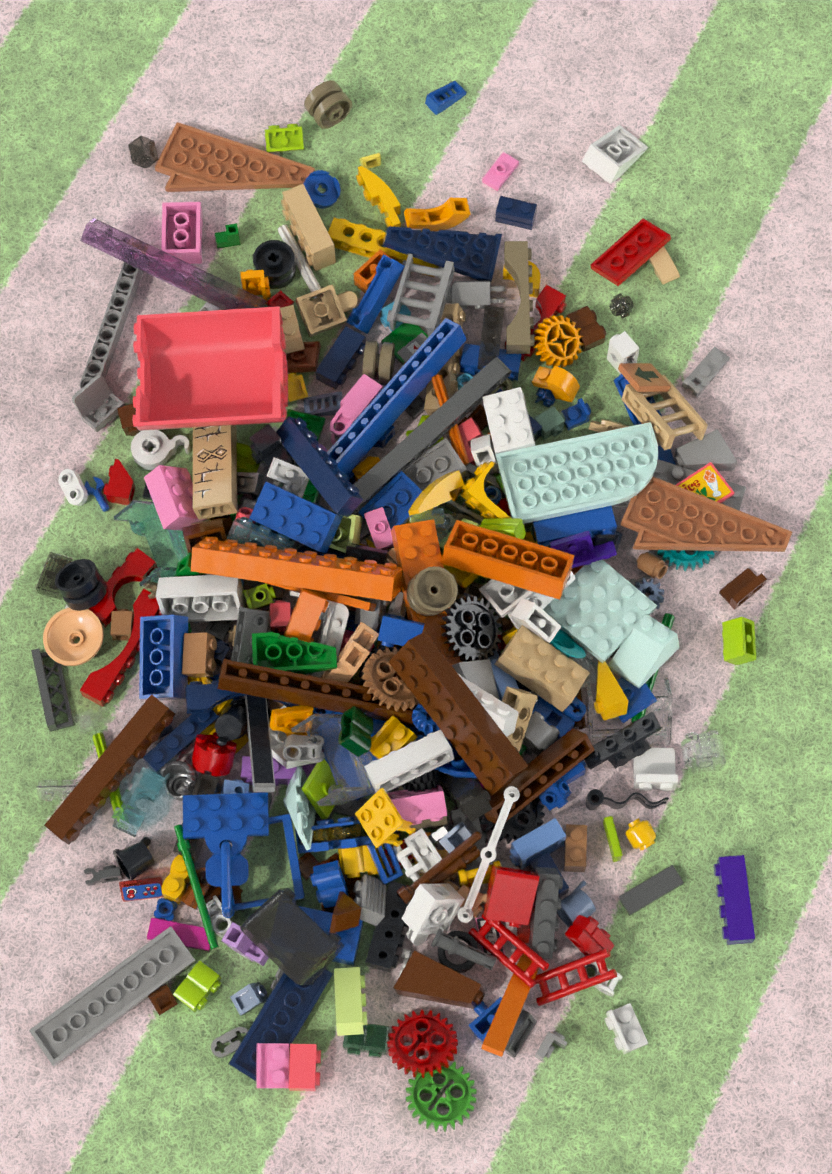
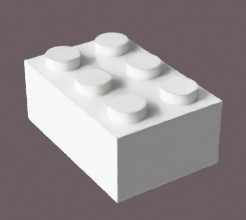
(508, 420)

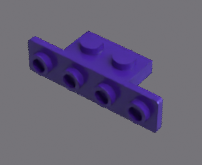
(583, 549)

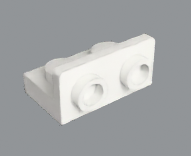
(626, 1029)

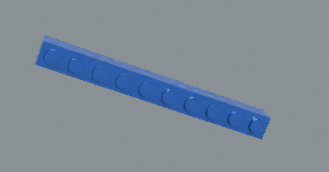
(397, 395)

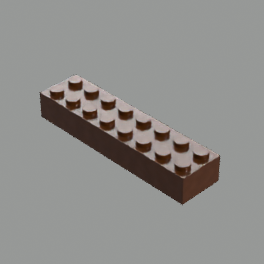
(458, 713)

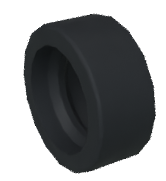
(460, 968)

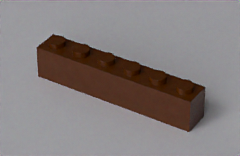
(544, 772)

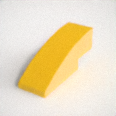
(437, 492)

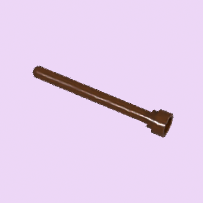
(408, 892)

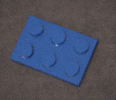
(395, 499)

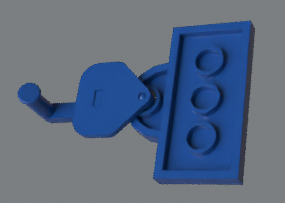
(221, 821)

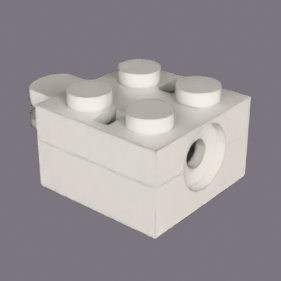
(430, 909)

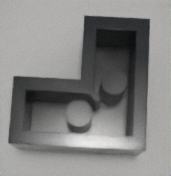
(266, 446)

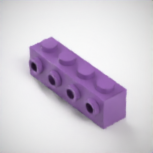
(281, 774)

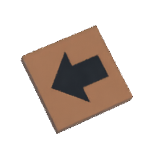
(644, 377)

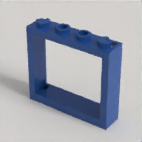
(293, 859)

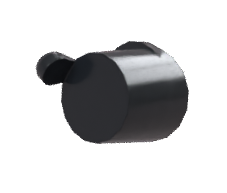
(231, 724)
(134, 859)

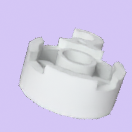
(162, 449)

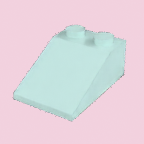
(644, 651)

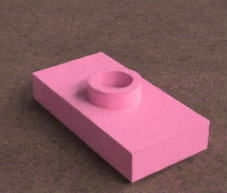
(500, 171)
(379, 528)

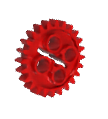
(422, 1043)

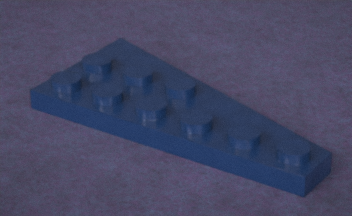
(472, 253)

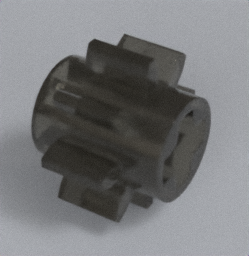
(621, 305)

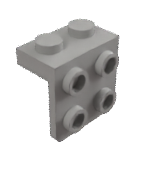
(97, 403)

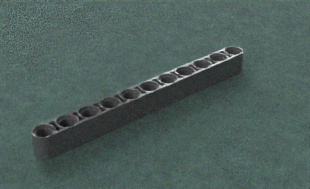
(431, 430)

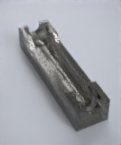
(490, 335)

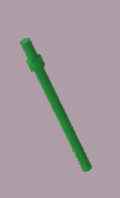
(184, 847)

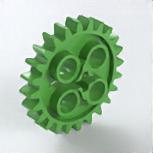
(457, 1106)

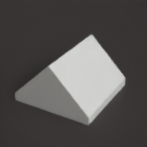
(503, 596)

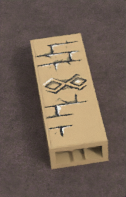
(214, 471)

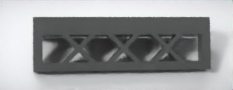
(46, 696)

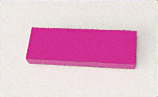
(190, 935)

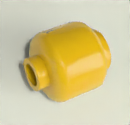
(640, 834)

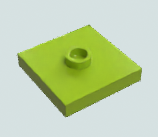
(317, 787)

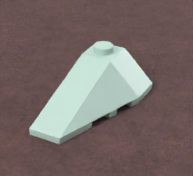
(300, 807)

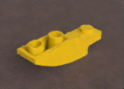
(381, 195)

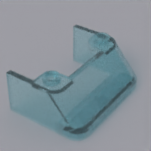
(165, 544)

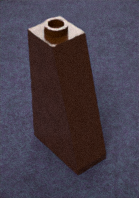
(434, 982)

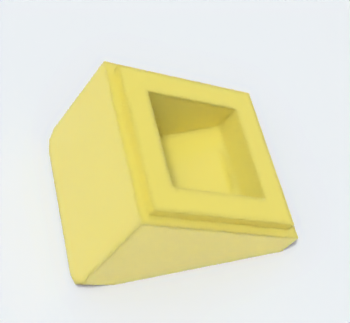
(371, 161)

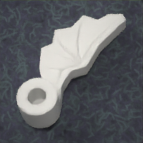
(405, 954)

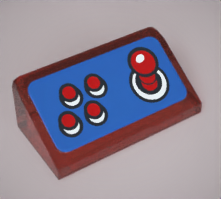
(141, 889)

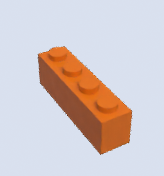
(306, 615)

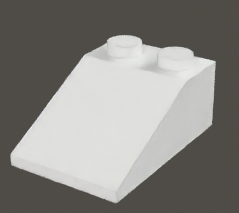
(614, 153)

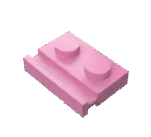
(272, 1065)

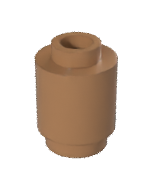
(652, 565)

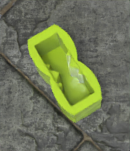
(197, 987)

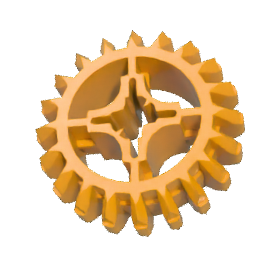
(556, 326)

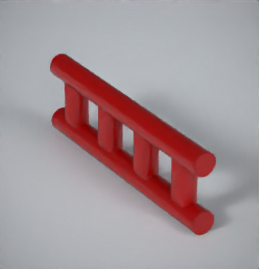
(510, 963)
(585, 982)

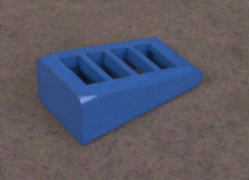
(437, 105)

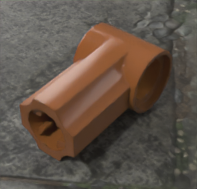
(188, 897)

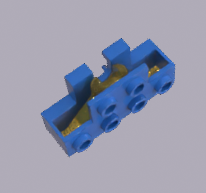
(331, 835)

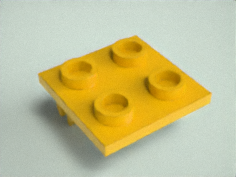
(382, 819)

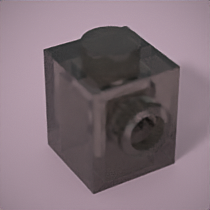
(143, 152)

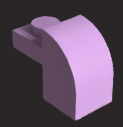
(243, 945)

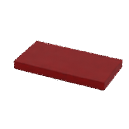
(630, 252)

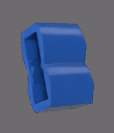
(329, 881)

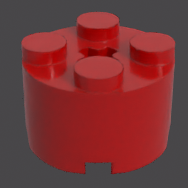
(211, 756)

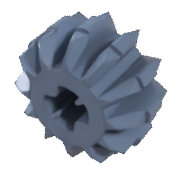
(653, 590)

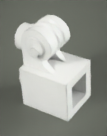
(483, 451)

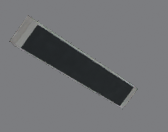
(260, 744)

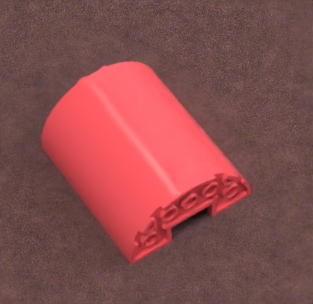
(210, 369)

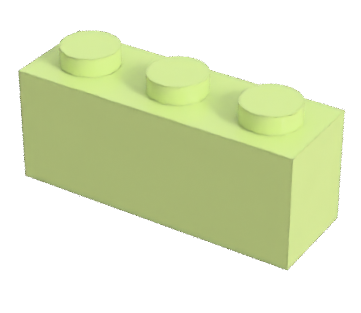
(349, 1001)

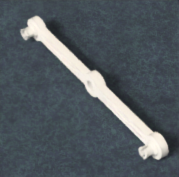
(511, 795)

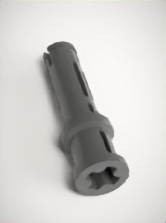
(454, 945)

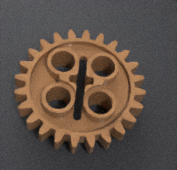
(379, 682)

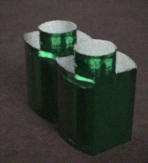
(372, 1041)

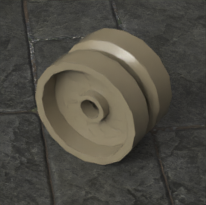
(328, 104)
(381, 363)
(436, 580)

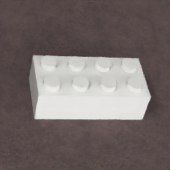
(201, 597)

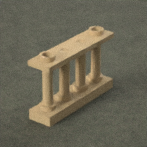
(647, 413)

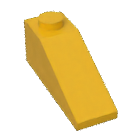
(610, 698)

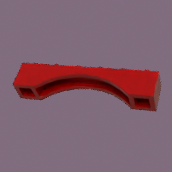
(101, 683)

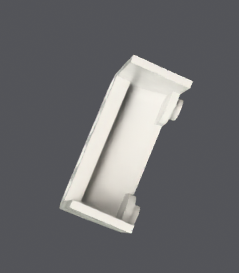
(332, 628)

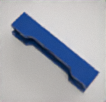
(386, 276)

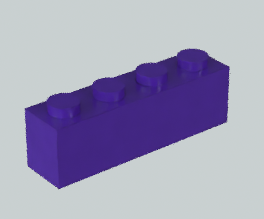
(735, 900)

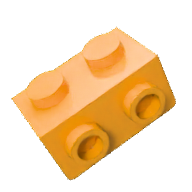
(256, 283)

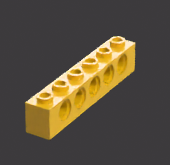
(356, 244)

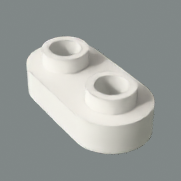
(73, 485)

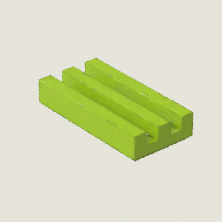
(612, 838)

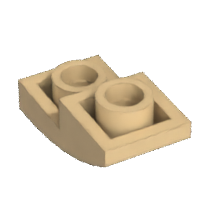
(664, 266)

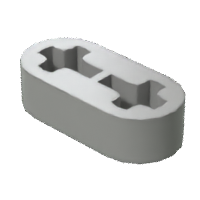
(225, 1038)

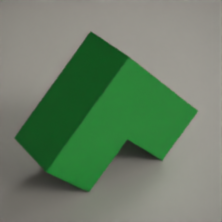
(229, 237)

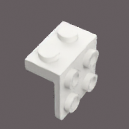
(655, 770)

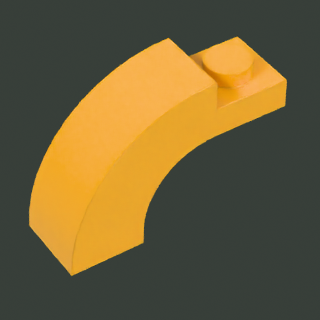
(439, 218)

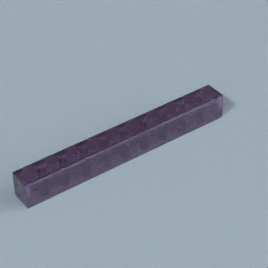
(168, 267)

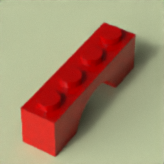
(548, 303)
(134, 569)

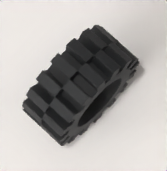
(423, 782)

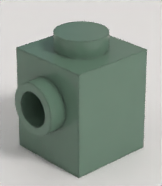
(551, 422)

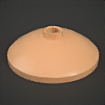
(65, 628)

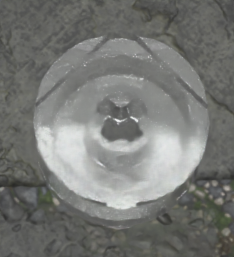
(703, 751)

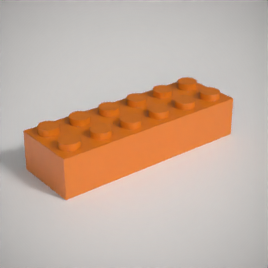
(507, 559)

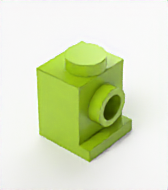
(251, 596)

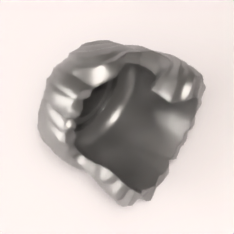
(180, 780)

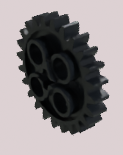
(471, 629)
(512, 829)

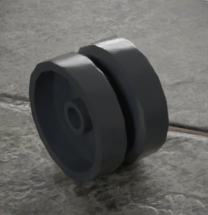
(277, 262)
(81, 584)

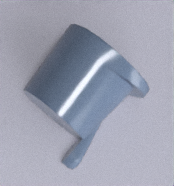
(576, 904)

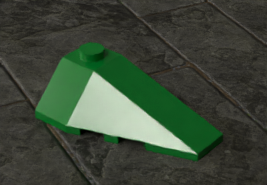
(292, 654)

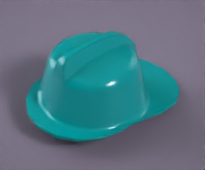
(566, 645)

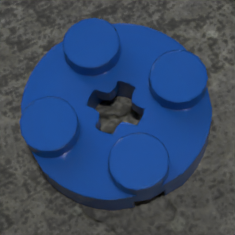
(327, 182)

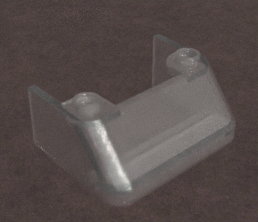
(599, 729)
(345, 766)

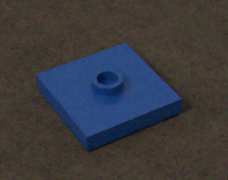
(637, 698)

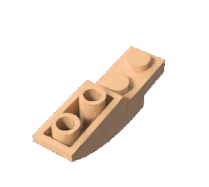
(352, 654)

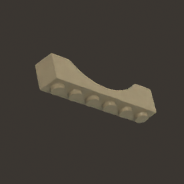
(516, 263)

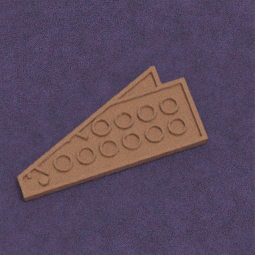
(211, 163)
(683, 520)

